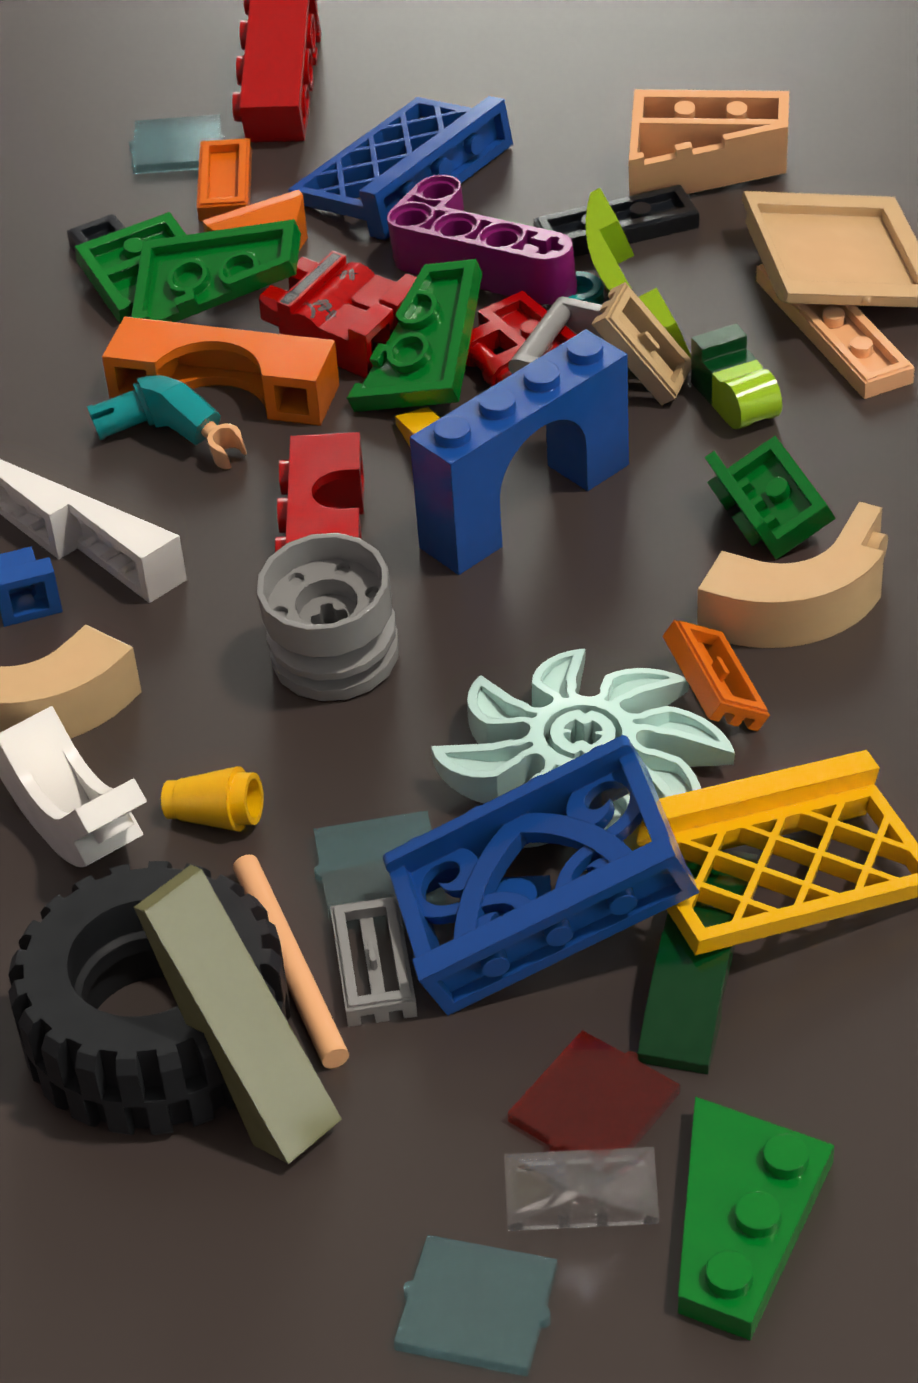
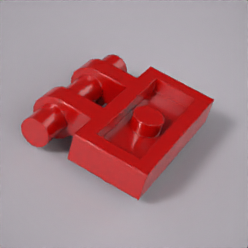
(506, 326)

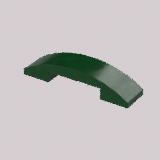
(689, 989)

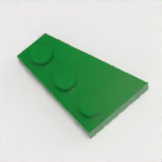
(428, 346)
(743, 1213)

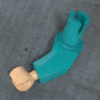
(171, 404)

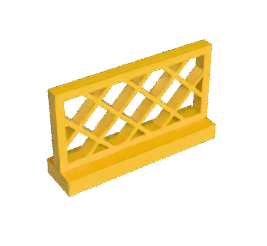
(757, 815)

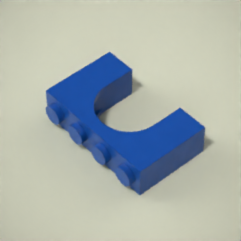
(465, 454)

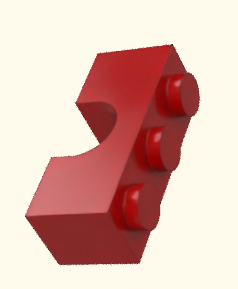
(322, 487)

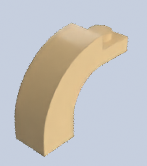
(797, 601)
(82, 680)

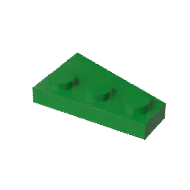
(213, 267)

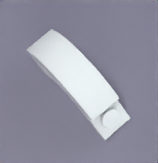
(61, 793)

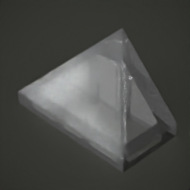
(581, 1188)

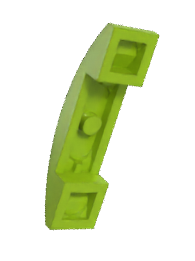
(609, 248)

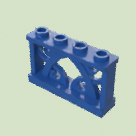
(477, 848)

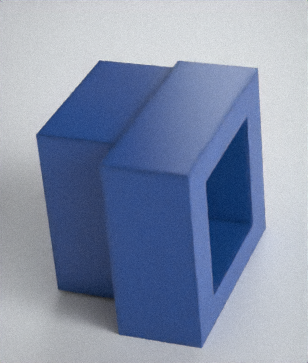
(27, 587)

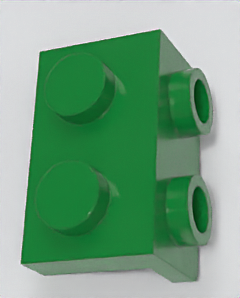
(773, 497)

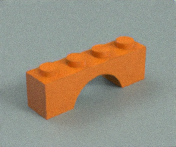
(286, 372)

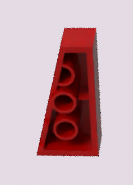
(276, 69)

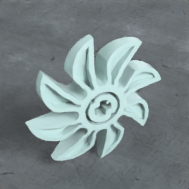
(562, 725)

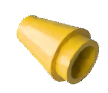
(215, 799)

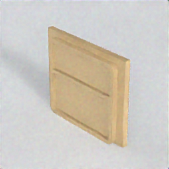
(834, 248)

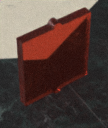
(593, 1098)

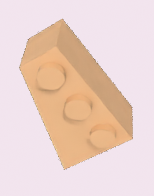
(706, 138)

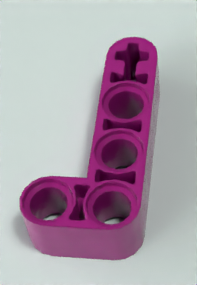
(513, 257)

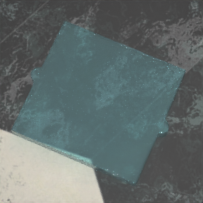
(172, 142)
(353, 857)
(476, 1305)

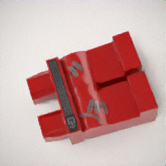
(339, 305)

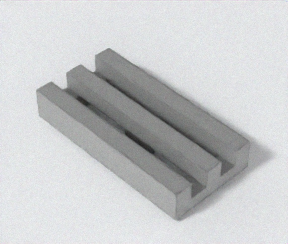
(379, 1001)

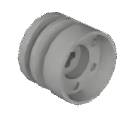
(328, 616)

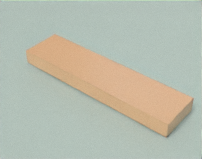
(848, 343)

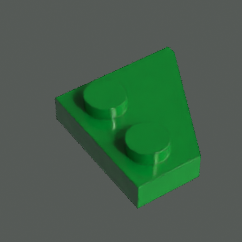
(114, 260)

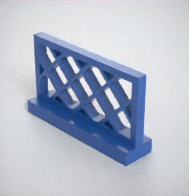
(402, 153)

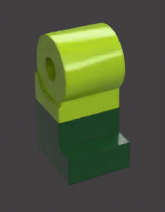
(733, 377)

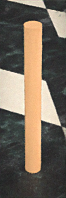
(298, 975)

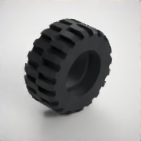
(111, 1065)

